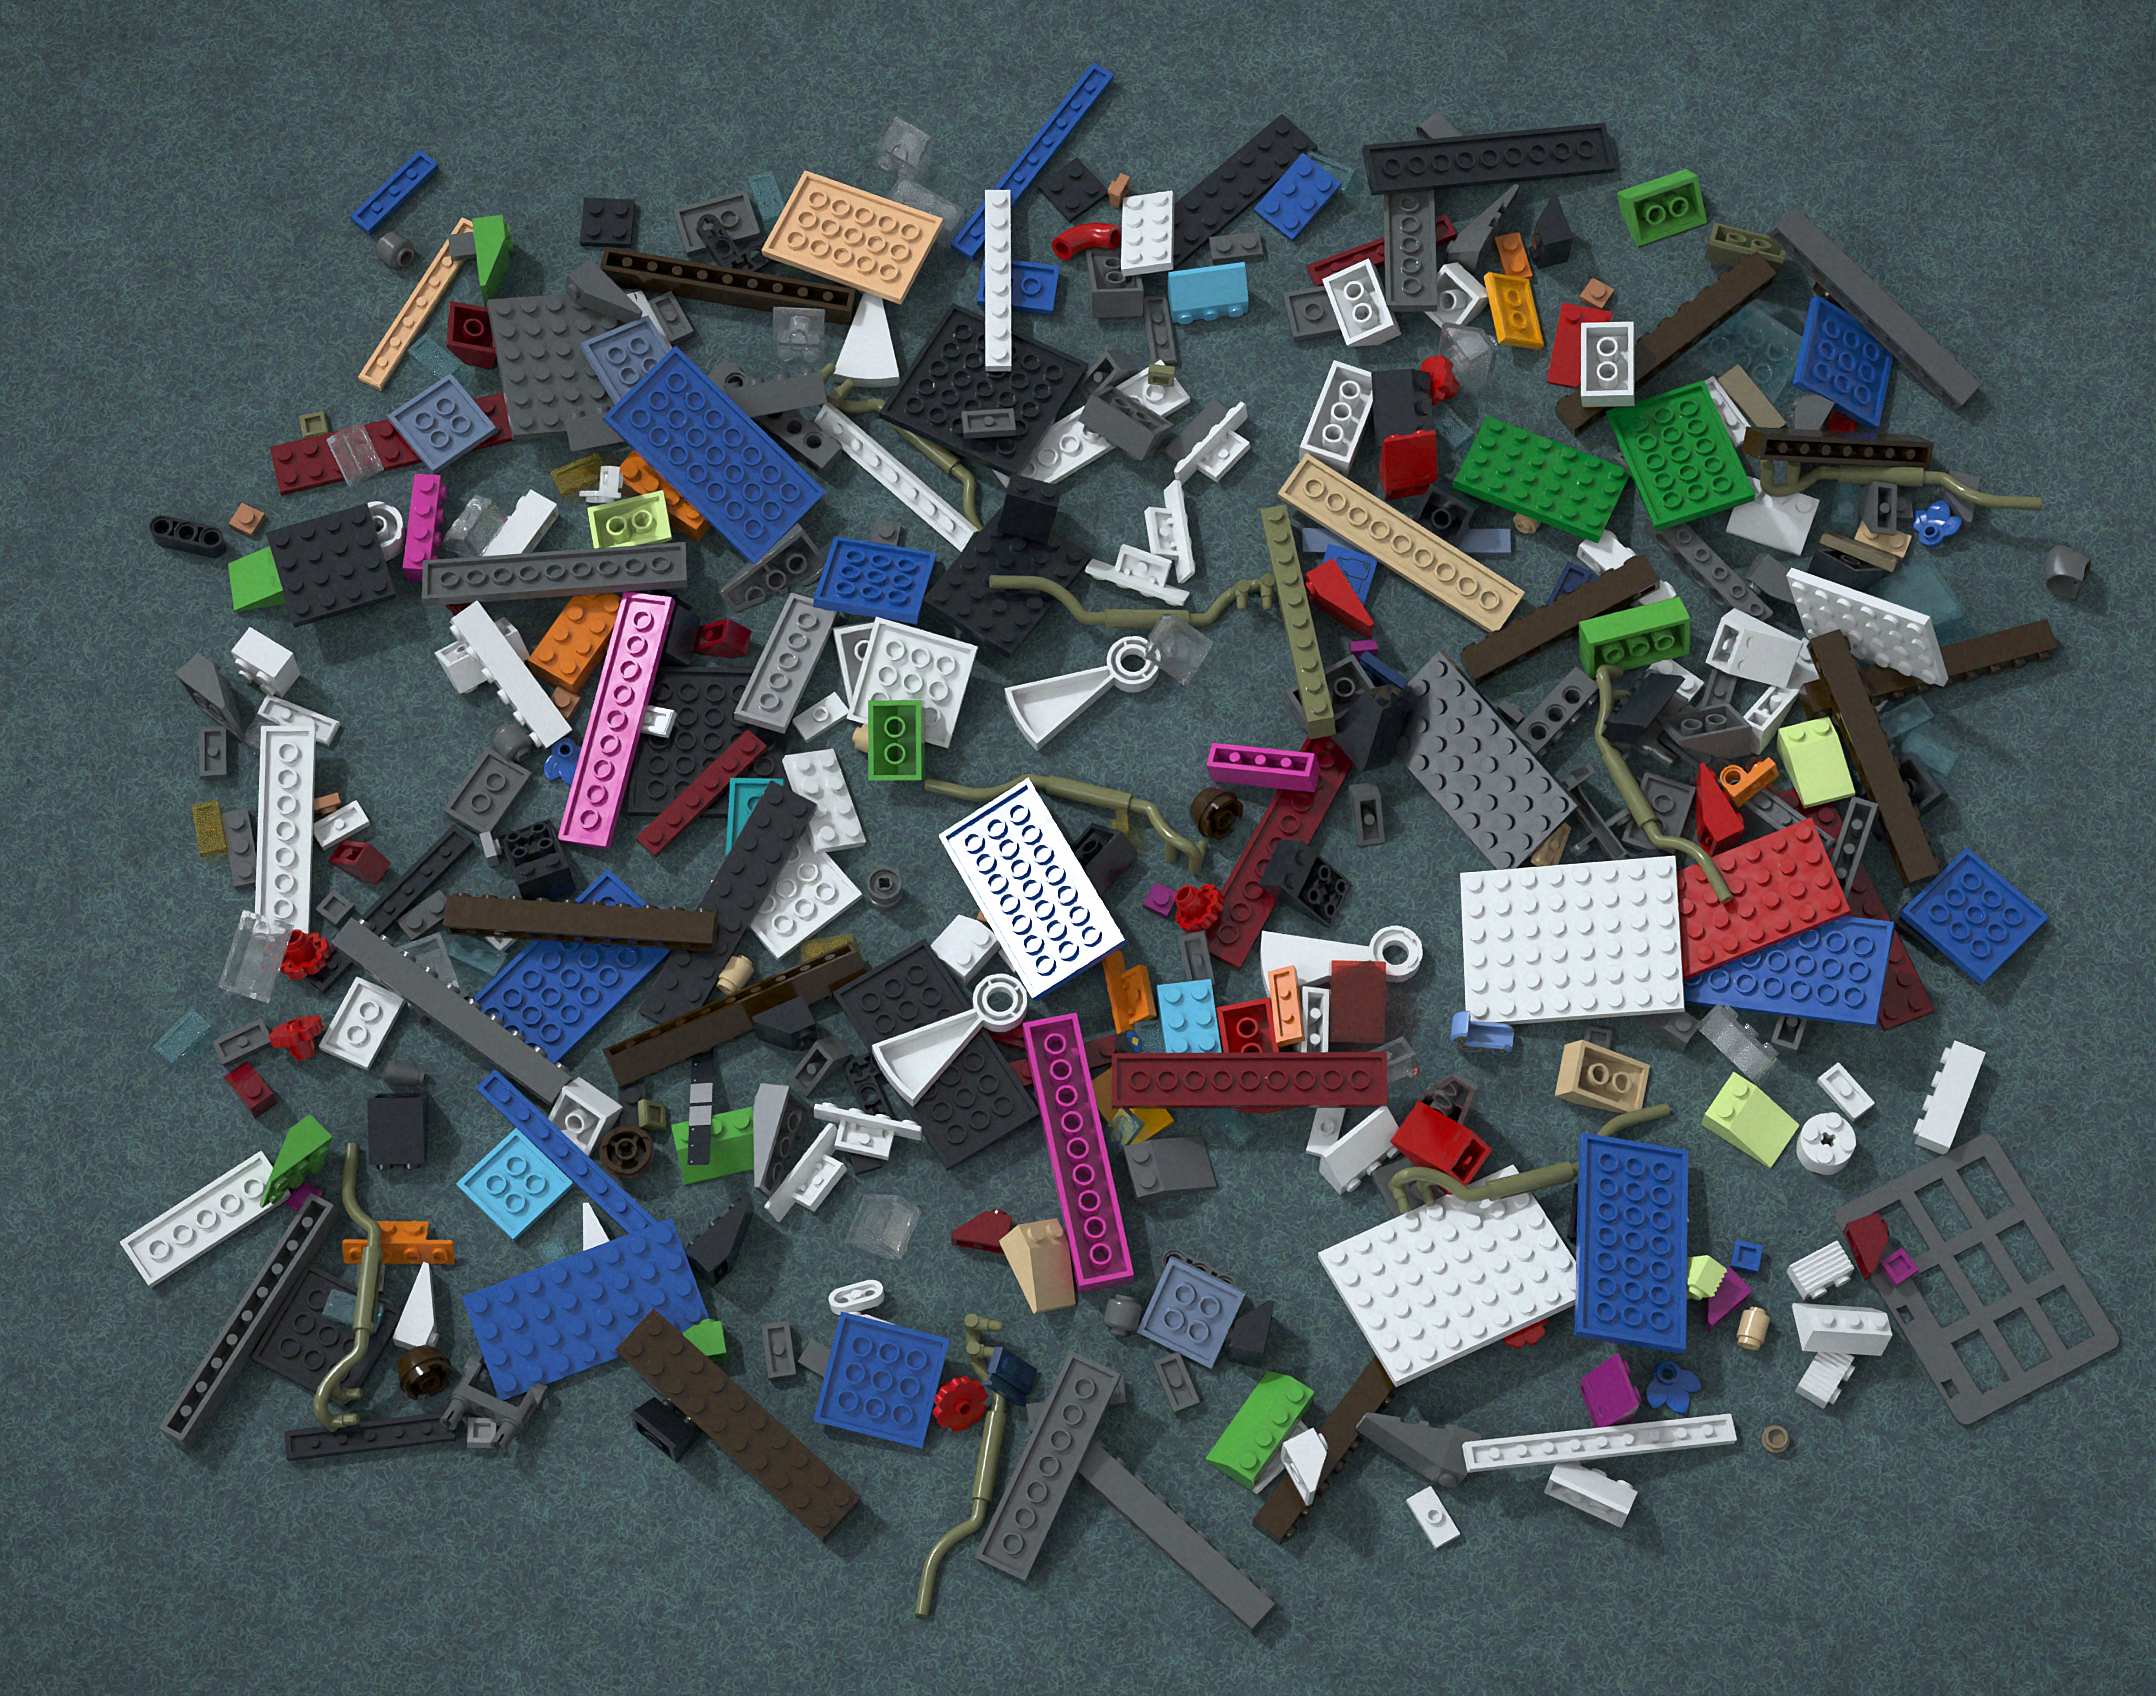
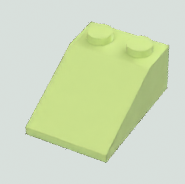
(631, 521)
(1815, 762)
(1750, 1120)

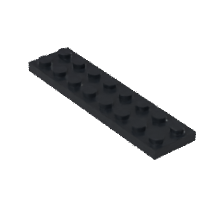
(1236, 185)

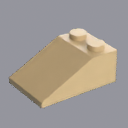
(1601, 1078)
(1041, 1264)

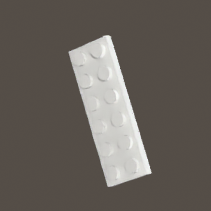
(201, 1221)

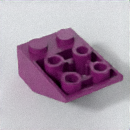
(1610, 1394)

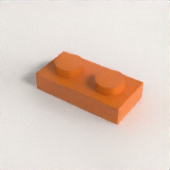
(1513, 256)

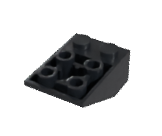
(537, 862)
(1304, 881)
(718, 1248)

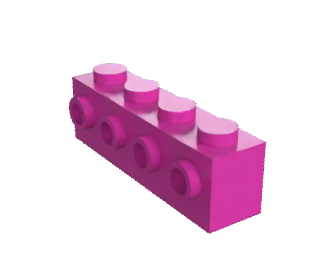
(423, 524)
(1263, 767)

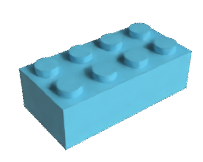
(1188, 1017)

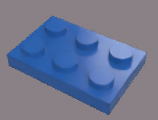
(1297, 197)
(1031, 287)

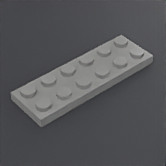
(786, 664)

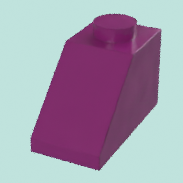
(1727, 1298)

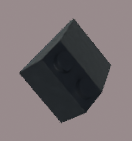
(1924, 788)

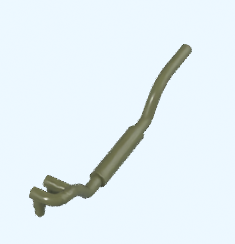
(939, 455)
(1888, 474)
(1142, 617)
(1631, 791)
(1091, 795)
(1512, 1184)
(365, 1304)
(986, 1466)

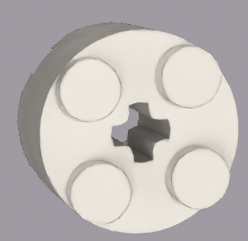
(388, 529)
(1828, 1129)

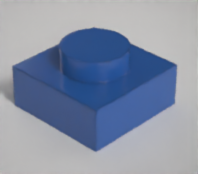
(1746, 1256)

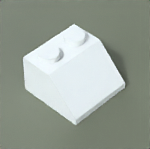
(1458, 296)
(965, 948)
(584, 1114)
(1304, 1461)

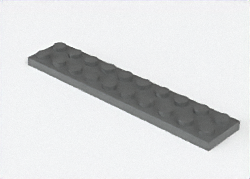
(554, 573)

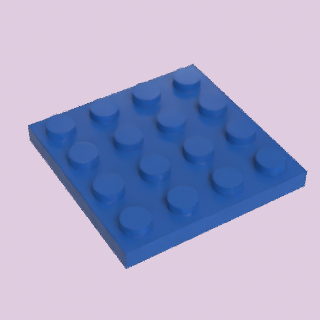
(1843, 363)
(875, 580)
(1974, 916)
(881, 1379)

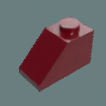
(723, 639)
(360, 861)
(251, 1089)
(983, 1231)
(1867, 1240)

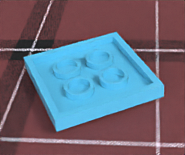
(515, 1184)

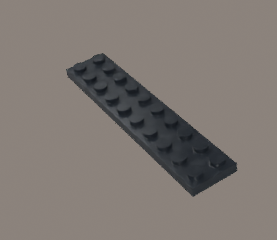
(1488, 159)
(735, 898)

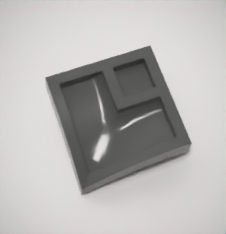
(1384, 1174)

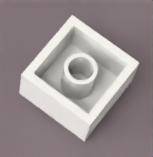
(265, 663)

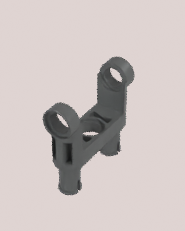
(1649, 743)
(509, 1418)

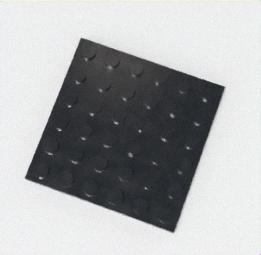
(953, 378)
(700, 734)

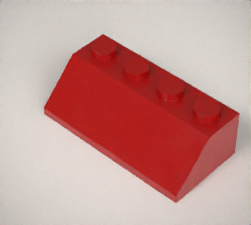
(1249, 1029)

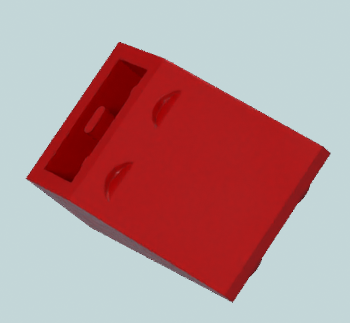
(1408, 464)
(1716, 821)
(1440, 1144)

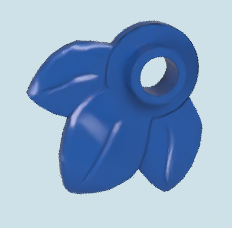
(1936, 520)
(562, 765)
(1672, 1391)

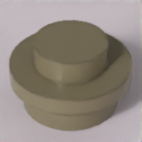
(1775, 1439)

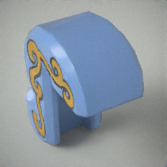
(1481, 1036)

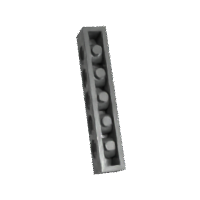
(817, 460)
(1708, 571)
(1575, 686)

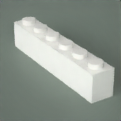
(510, 675)

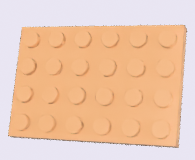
(852, 237)

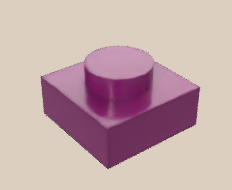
(1358, 648)
(1160, 900)
(300, 1195)
(1898, 1267)

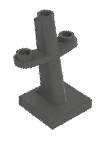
(1591, 820)

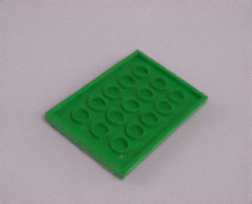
(1680, 456)
(1541, 479)

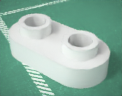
(856, 1297)

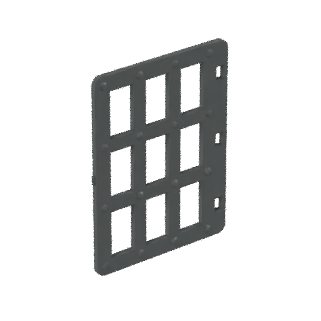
(1924, 1333)

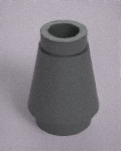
(403, 1074)

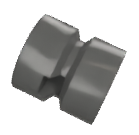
(884, 889)

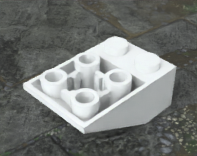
(1754, 650)

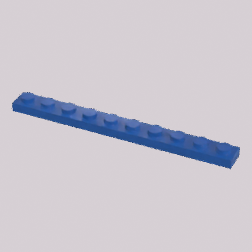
(1038, 153)
(564, 1153)

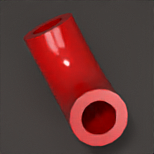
(1086, 237)

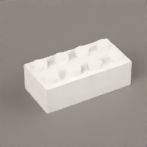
(1339, 418)

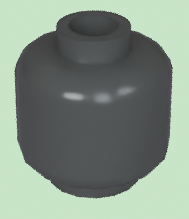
(395, 250)
(512, 742)
(1122, 1314)

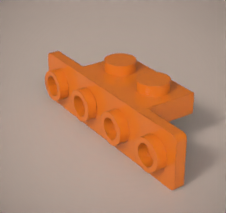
(1128, 992)
(403, 1244)

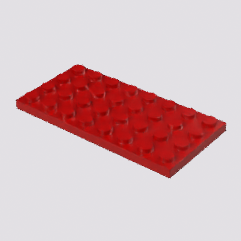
(1778, 892)

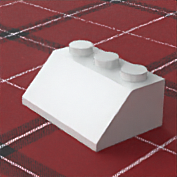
(1361, 305)
(1773, 520)
(466, 673)
(1360, 1151)
(1842, 1329)
(1591, 1491)

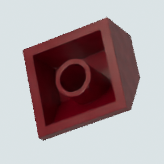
(470, 335)

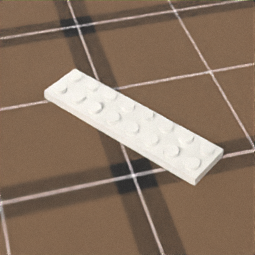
(1071, 446)
(286, 824)

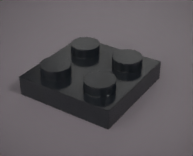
(1073, 190)
(607, 222)

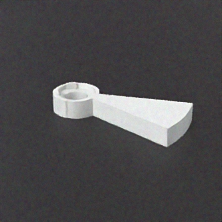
(868, 349)
(1053, 703)
(1313, 955)
(920, 1056)

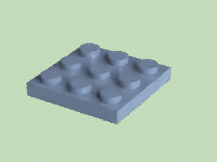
(625, 355)
(442, 424)
(1191, 1312)

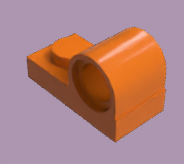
(1750, 783)

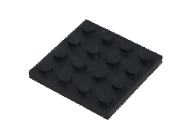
(330, 565)
(307, 1345)

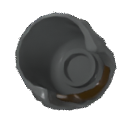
(2065, 570)

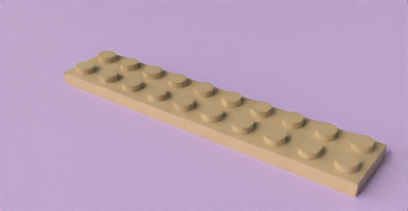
(1400, 544)

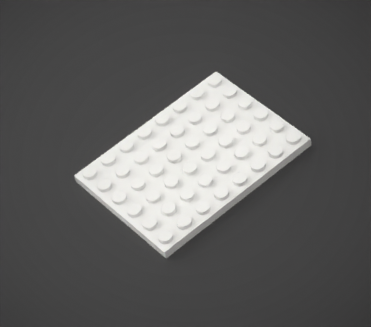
(1572, 941)
(1452, 1278)

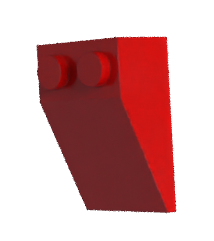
(1566, 353)
(1335, 597)

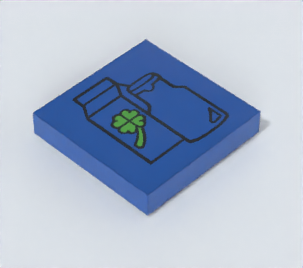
(1355, 566)

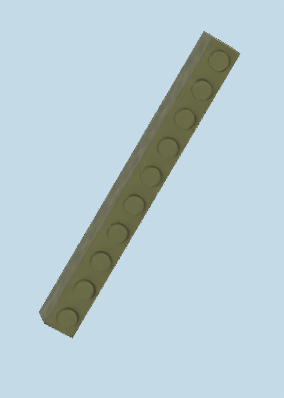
(1298, 622)

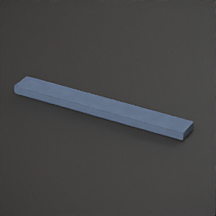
(1476, 542)

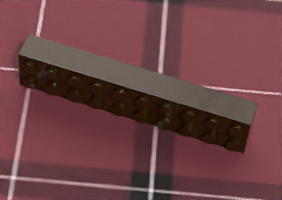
(738, 1425)

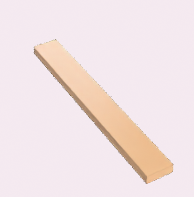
(413, 314)

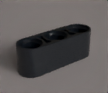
(180, 528)

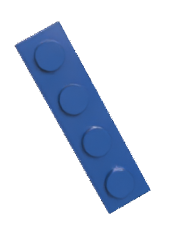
(394, 192)

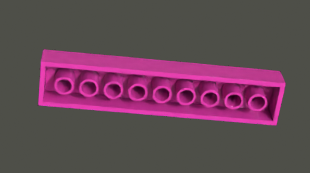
(1077, 1153)

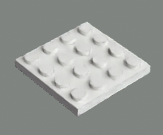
(915, 666)
(802, 900)

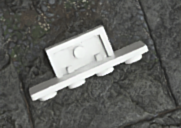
(1218, 450)
(610, 481)
(1169, 532)
(1140, 572)
(866, 1133)
(810, 1178)

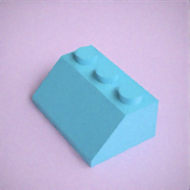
(1207, 293)

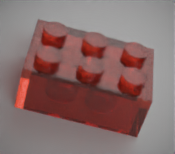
(1357, 1002)

